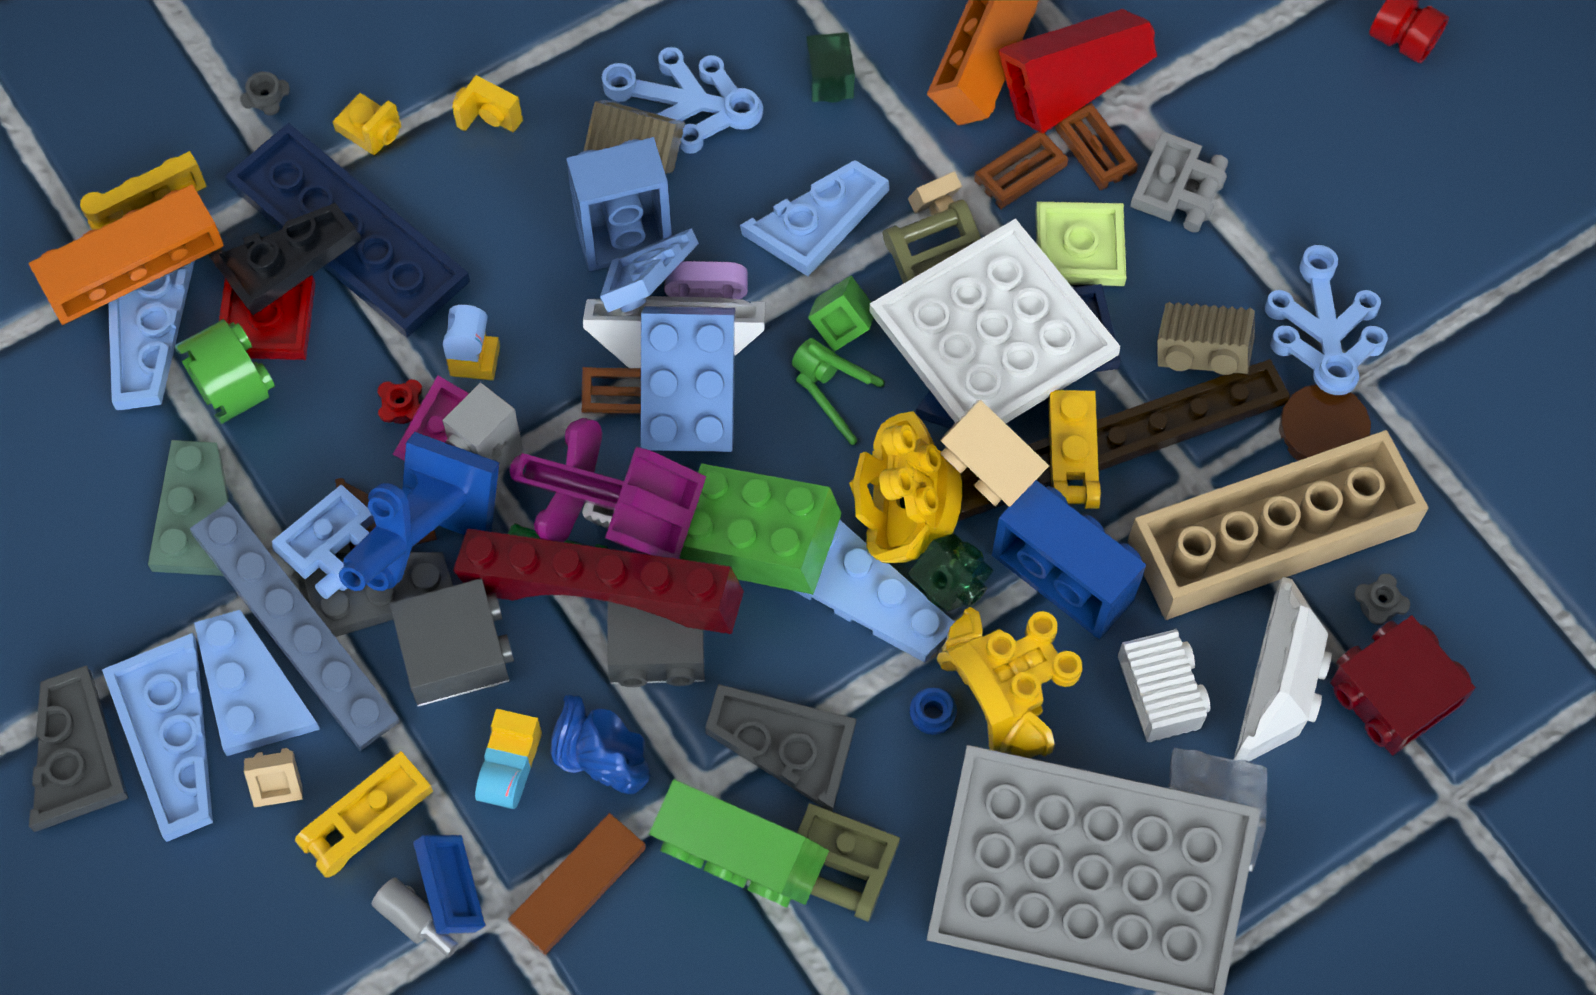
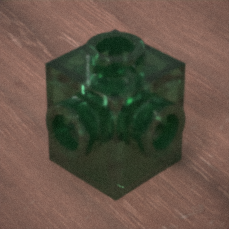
(951, 573)

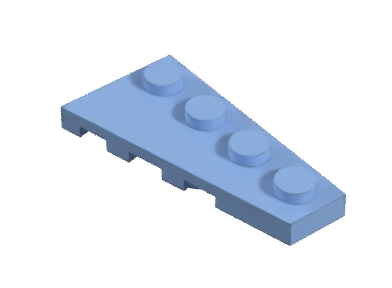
(144, 338)
(879, 598)
(164, 725)

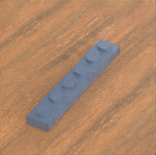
(294, 626)

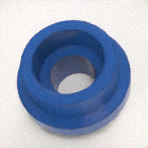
(933, 698)

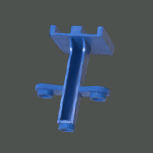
(439, 489)

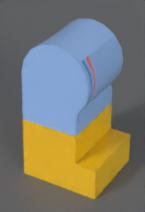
(467, 347)

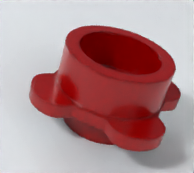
(396, 412)

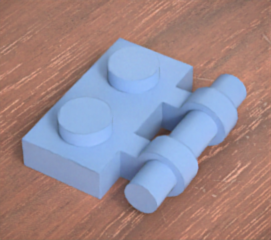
(321, 534)

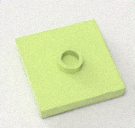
(1084, 241)

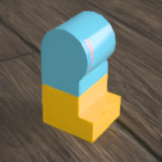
(508, 758)

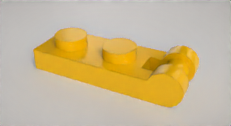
(141, 190)
(1074, 446)
(364, 813)

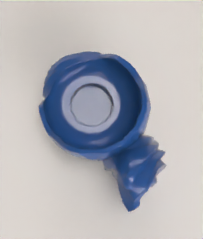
(599, 747)

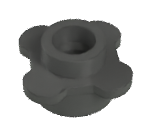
(264, 83)
(1372, 608)

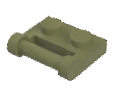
(898, 238)
(852, 850)

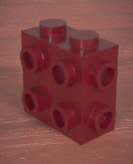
(1400, 683)

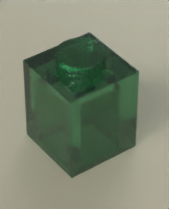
(830, 67)

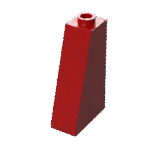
(1074, 65)

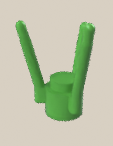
(820, 364)

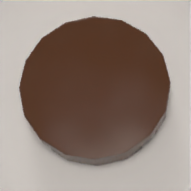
(1321, 421)

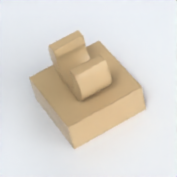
(935, 194)
(273, 778)

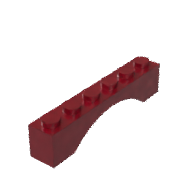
(676, 589)

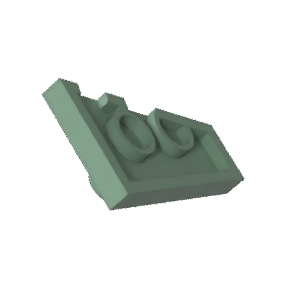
(190, 492)

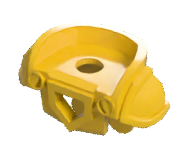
(908, 467)
(1009, 678)

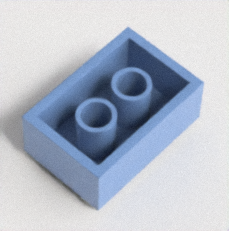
(619, 200)
(687, 378)

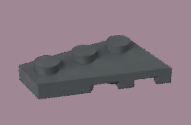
(357, 610)

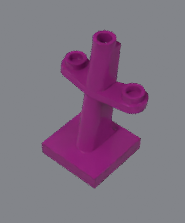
(649, 506)

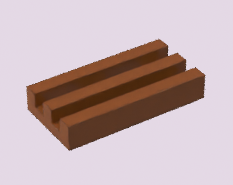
(1085, 157)
(1030, 181)
(609, 408)

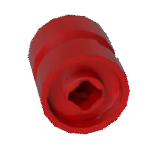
(1410, 27)

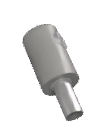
(411, 915)

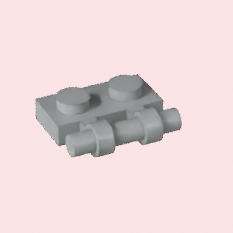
(1167, 175)

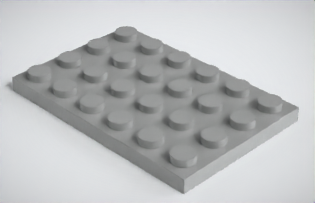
(1093, 874)

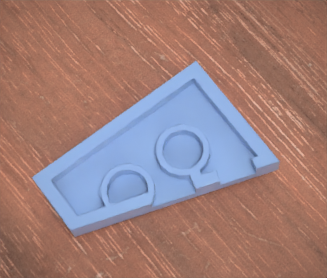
(816, 222)
(642, 271)
(247, 687)

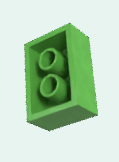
(763, 527)
(737, 845)

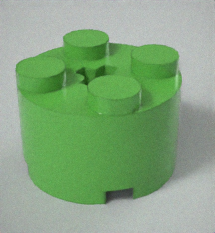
(224, 369)

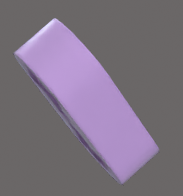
(707, 280)

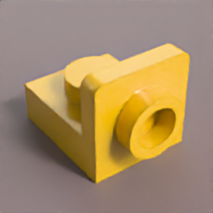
(490, 102)
(368, 123)

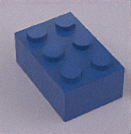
(1068, 558)

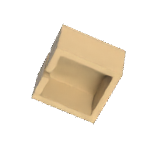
(993, 454)

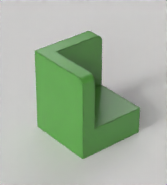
(841, 313)

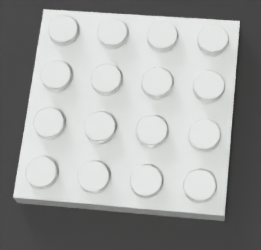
(994, 326)

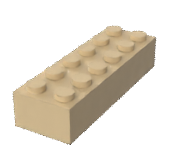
(1277, 524)

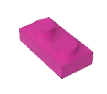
(436, 405)

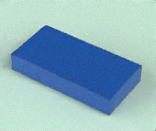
(449, 884)

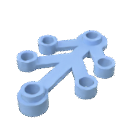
(690, 96)
(1325, 326)

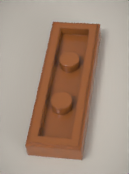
(576, 884)

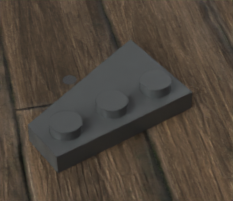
(784, 739)
(75, 752)

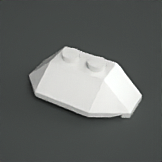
(622, 330)
(1285, 675)

